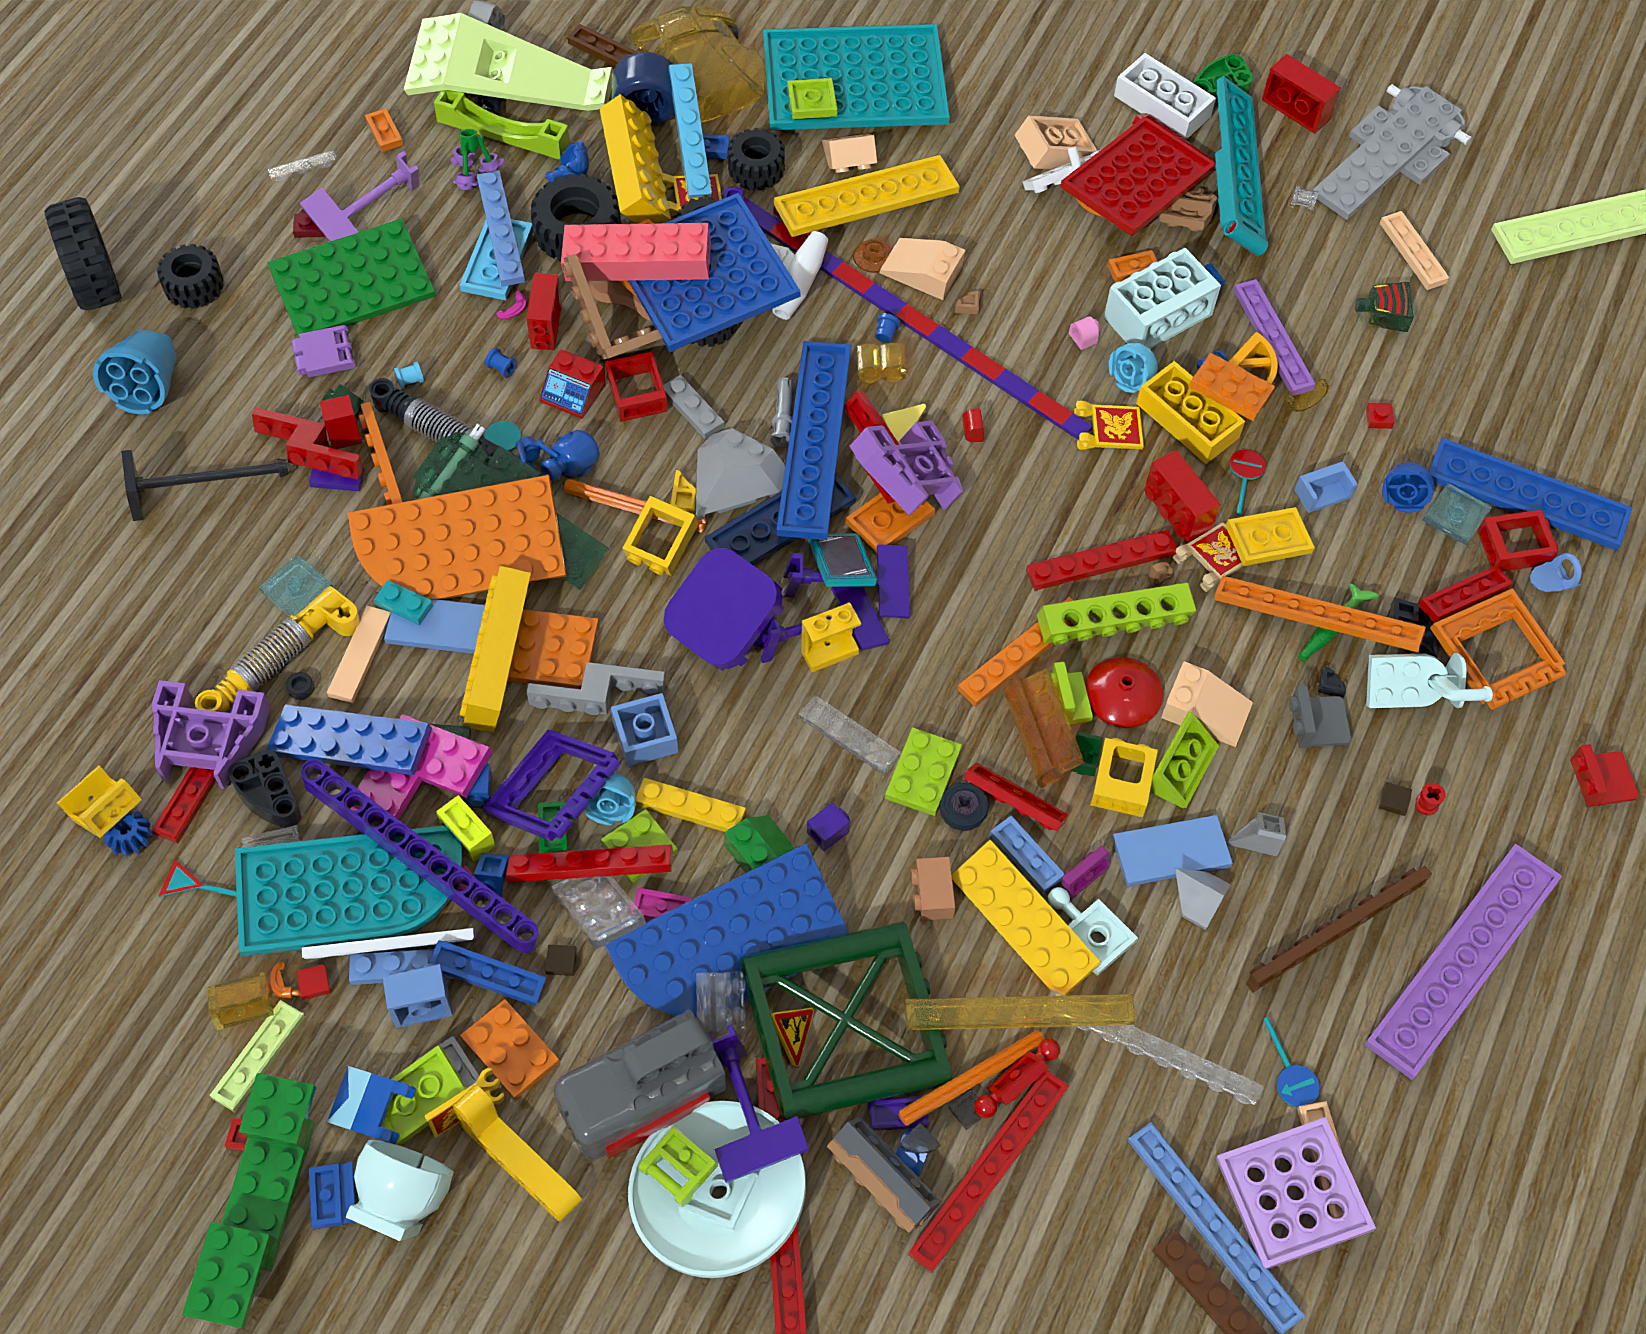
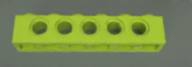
(1175, 597)

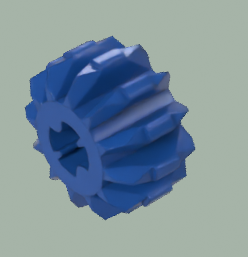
(124, 842)

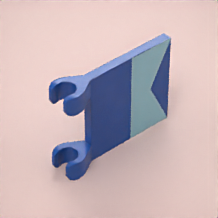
(364, 1103)

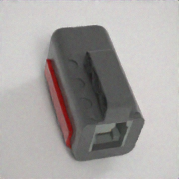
(640, 1087)

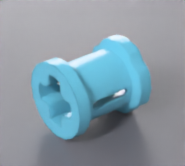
(408, 375)

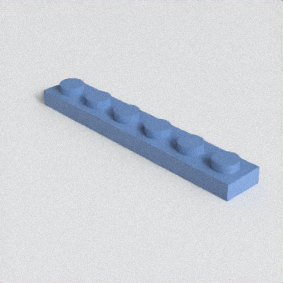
(500, 228)

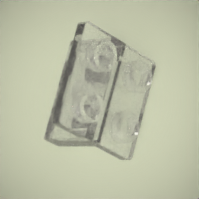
(720, 1000)

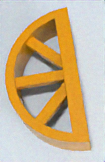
(1265, 354)

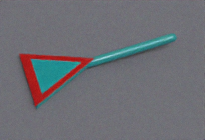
(181, 880)

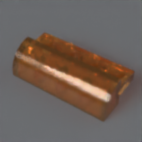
(1043, 727)

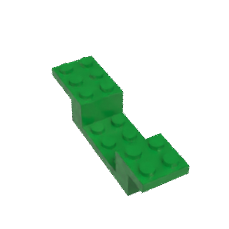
(258, 1203)

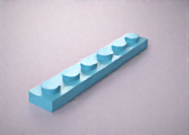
(690, 131)

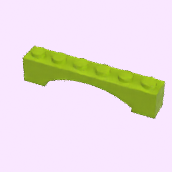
(543, 138)

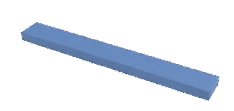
(1216, 1229)

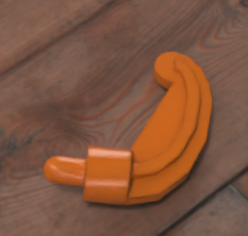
(278, 984)

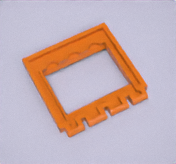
(1488, 615)

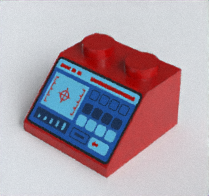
(572, 383)

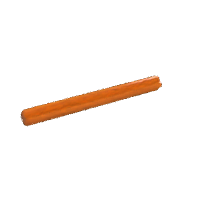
(614, 499)
(970, 1078)

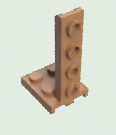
(590, 315)

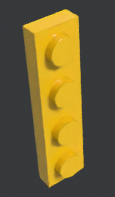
(688, 805)

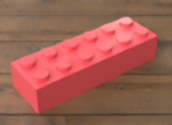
(639, 251)

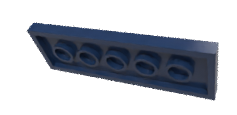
(755, 531)

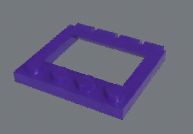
(532, 768)

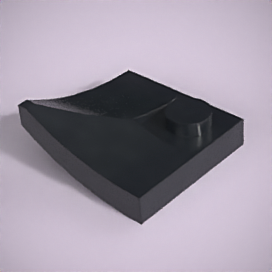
(1412, 613)

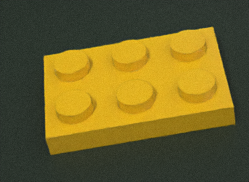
(1269, 536)

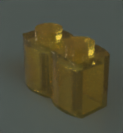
(881, 362)

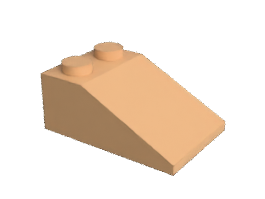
(1048, 138)
(924, 265)
(1212, 702)

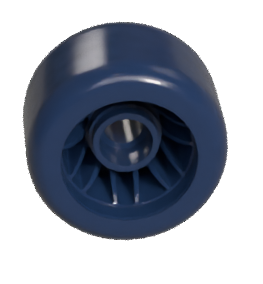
(647, 83)

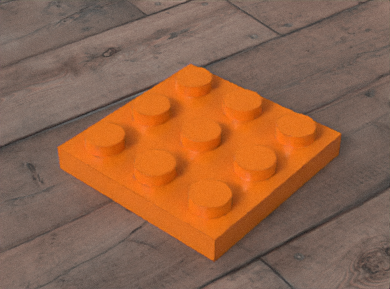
(552, 649)

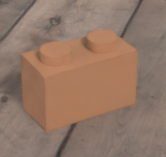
(934, 888)

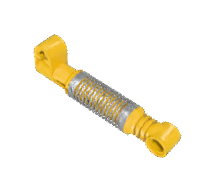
(295, 633)

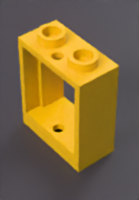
(669, 513)

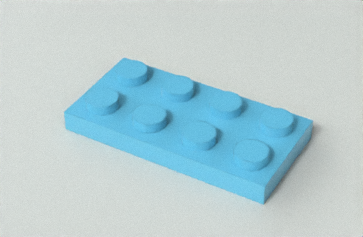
(482, 271)

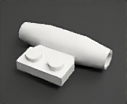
(802, 268)

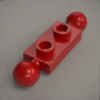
(1017, 1078)

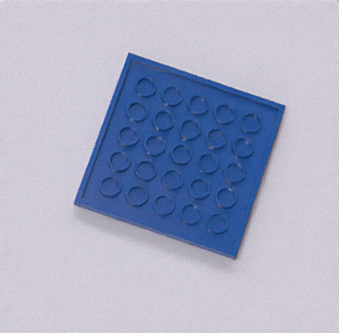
(742, 280)

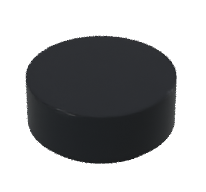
(300, 686)

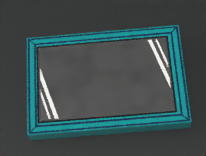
(843, 561)

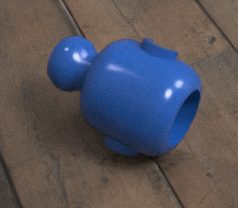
(576, 456)

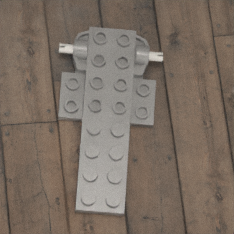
(1392, 142)

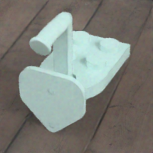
(1404, 681)

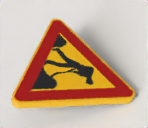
(793, 1030)

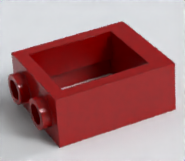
(544, 311)
(642, 404)
(1496, 550)

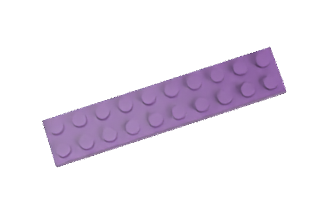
(1462, 962)

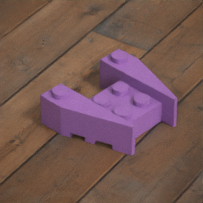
(910, 469)
(204, 736)

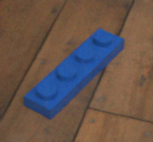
(488, 973)

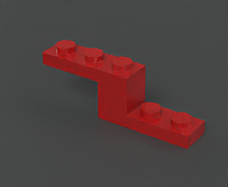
(865, 415)
(307, 443)

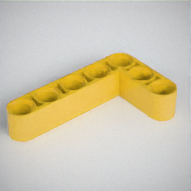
(482, 1124)

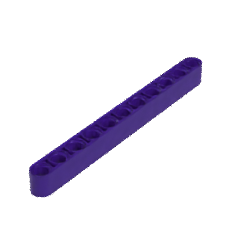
(424, 866)

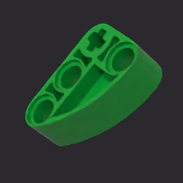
(1229, 66)

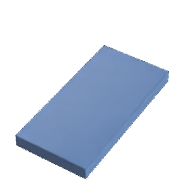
(445, 627)
(1156, 851)

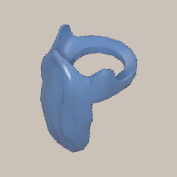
(1553, 577)

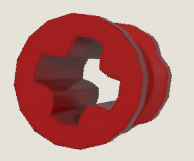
(1430, 798)

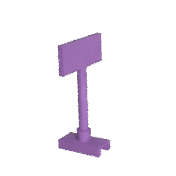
(335, 222)

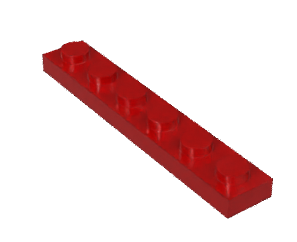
(1101, 560)
(589, 863)

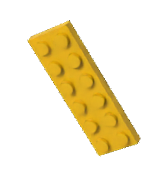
(1025, 919)

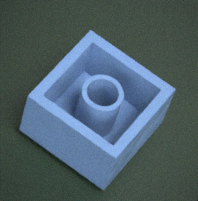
(644, 729)
(417, 995)

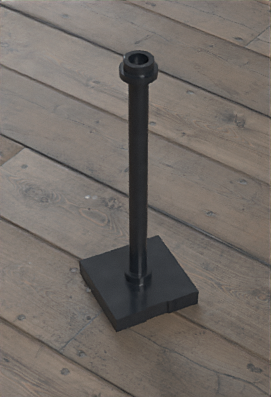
(136, 484)

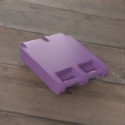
(322, 351)

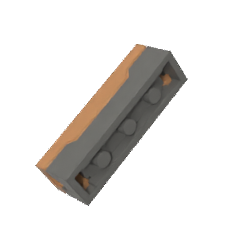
(883, 1174)

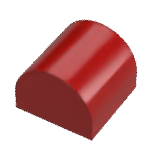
(973, 425)

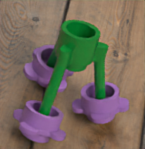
(466, 152)

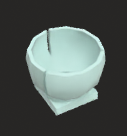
(396, 1191)

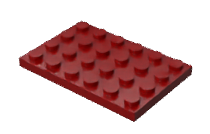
(1137, 175)

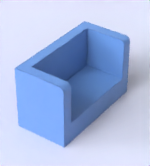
(1325, 487)

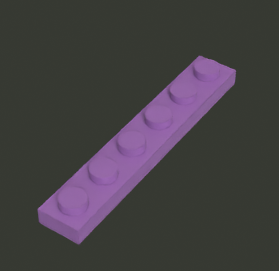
(1269, 326)

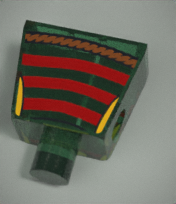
(1388, 306)

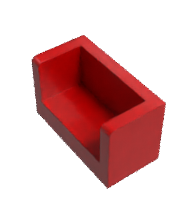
(340, 422)

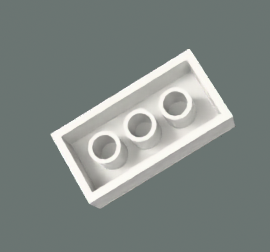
(1164, 96)

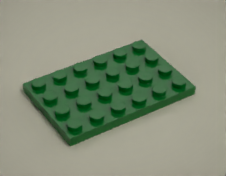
(351, 278)

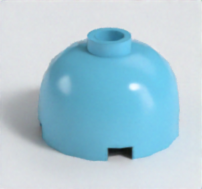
(1132, 366)
(613, 802)

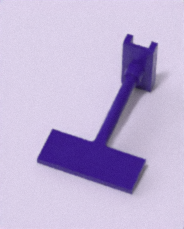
(891, 579)
(867, 635)
(761, 1146)

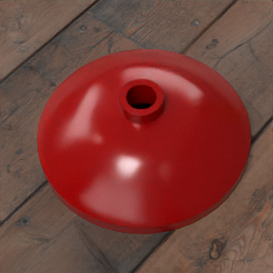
(1123, 704)

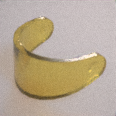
(1308, 399)

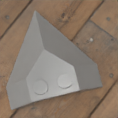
(735, 472)

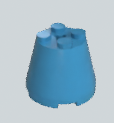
(137, 371)

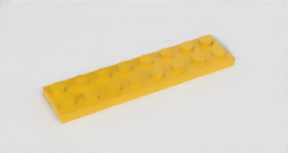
(866, 195)

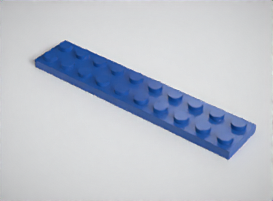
(814, 441)

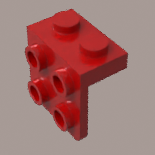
(1603, 777)

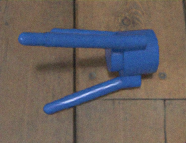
(530, 450)

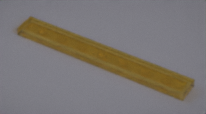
(1019, 1012)

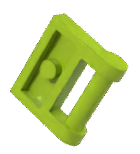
(683, 1157)

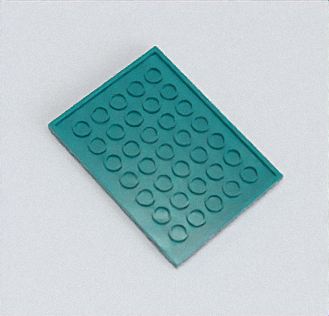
(876, 73)

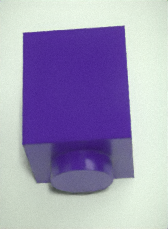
(828, 826)

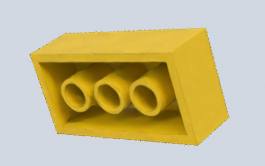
(1188, 415)

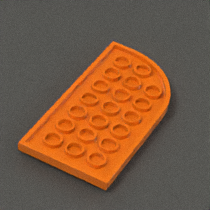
(461, 538)

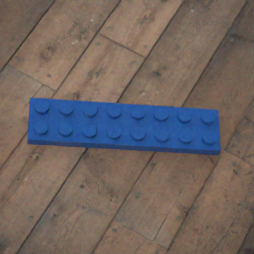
(1526, 490)

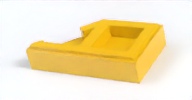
(683, 494)

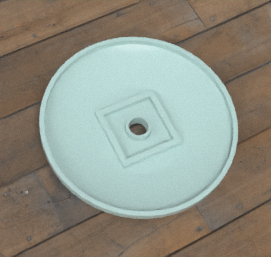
(709, 1233)

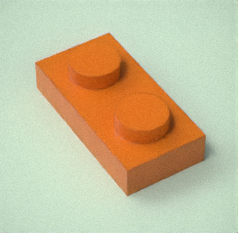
(384, 130)
(1125, 266)

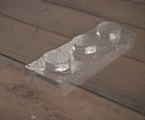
(302, 165)

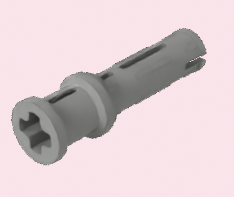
(782, 420)

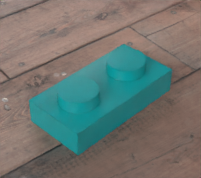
(403, 602)

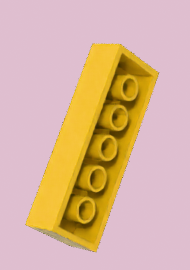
(634, 162)
(494, 649)

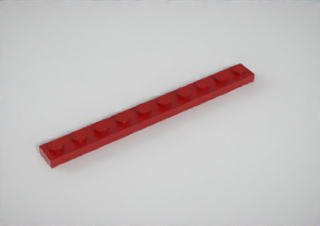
(786, 1262)

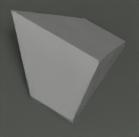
(1262, 834)
(1200, 895)

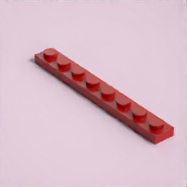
(988, 1171)

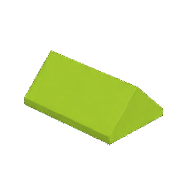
(1184, 763)

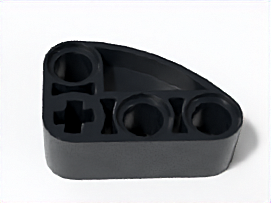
(258, 788)

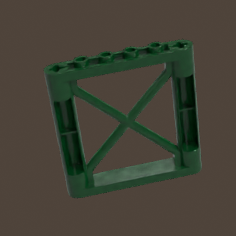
(805, 1098)

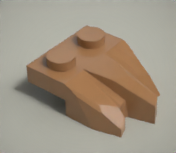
(1191, 210)

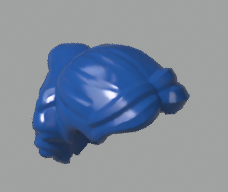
(573, 161)

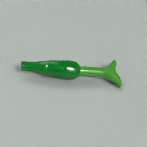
(1323, 636)

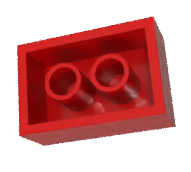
(1300, 93)
(1181, 496)

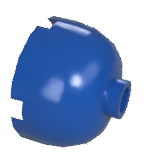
(1408, 487)

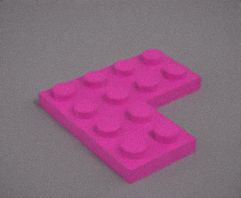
(445, 762)

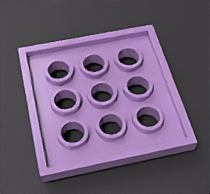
(1330, 1164)

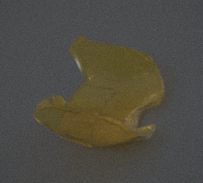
(724, 70)

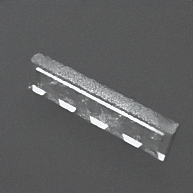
(849, 735)

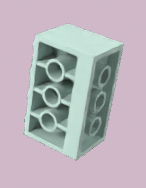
(1162, 300)

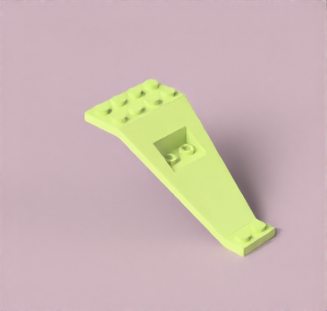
(482, 60)

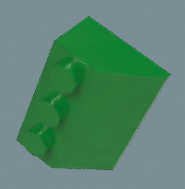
(756, 842)

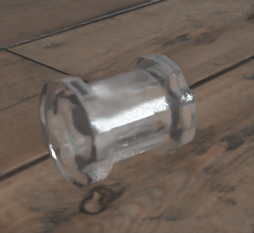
(1304, 198)

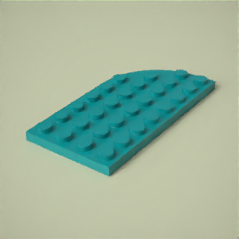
(333, 892)

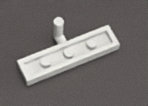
(1040, 182)

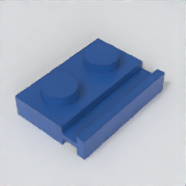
(331, 1194)

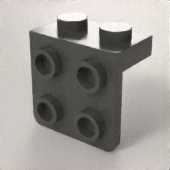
(1319, 719)

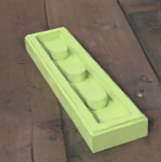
(257, 1056)

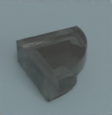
(919, 1141)

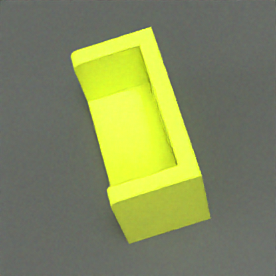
(466, 827)

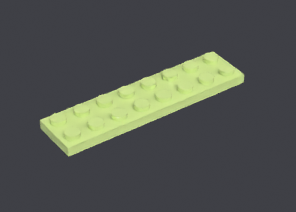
(1572, 227)

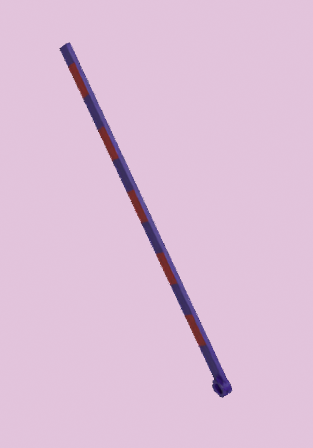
(924, 326)

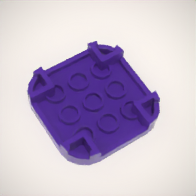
(723, 608)

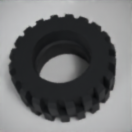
(568, 197)

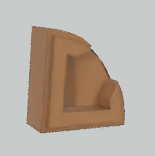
(968, 304)
(1160, 573)

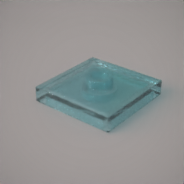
(1457, 513)
(294, 586)

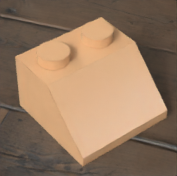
(850, 151)

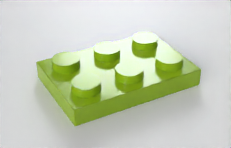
(923, 771)
(435, 1084)

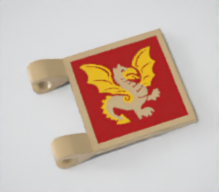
(1214, 552)

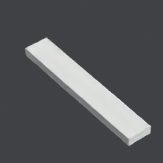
(388, 943)

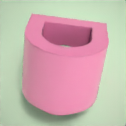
(1085, 332)

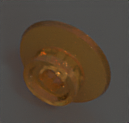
(871, 255)

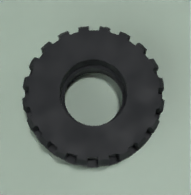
(82, 253)

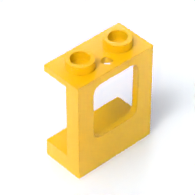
(830, 640)
(1119, 794)
(109, 802)

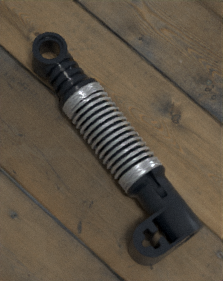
(419, 414)

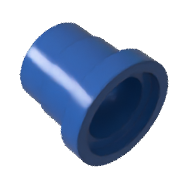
(886, 327)

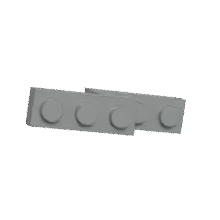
(596, 688)

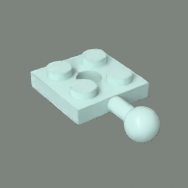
(1095, 919)

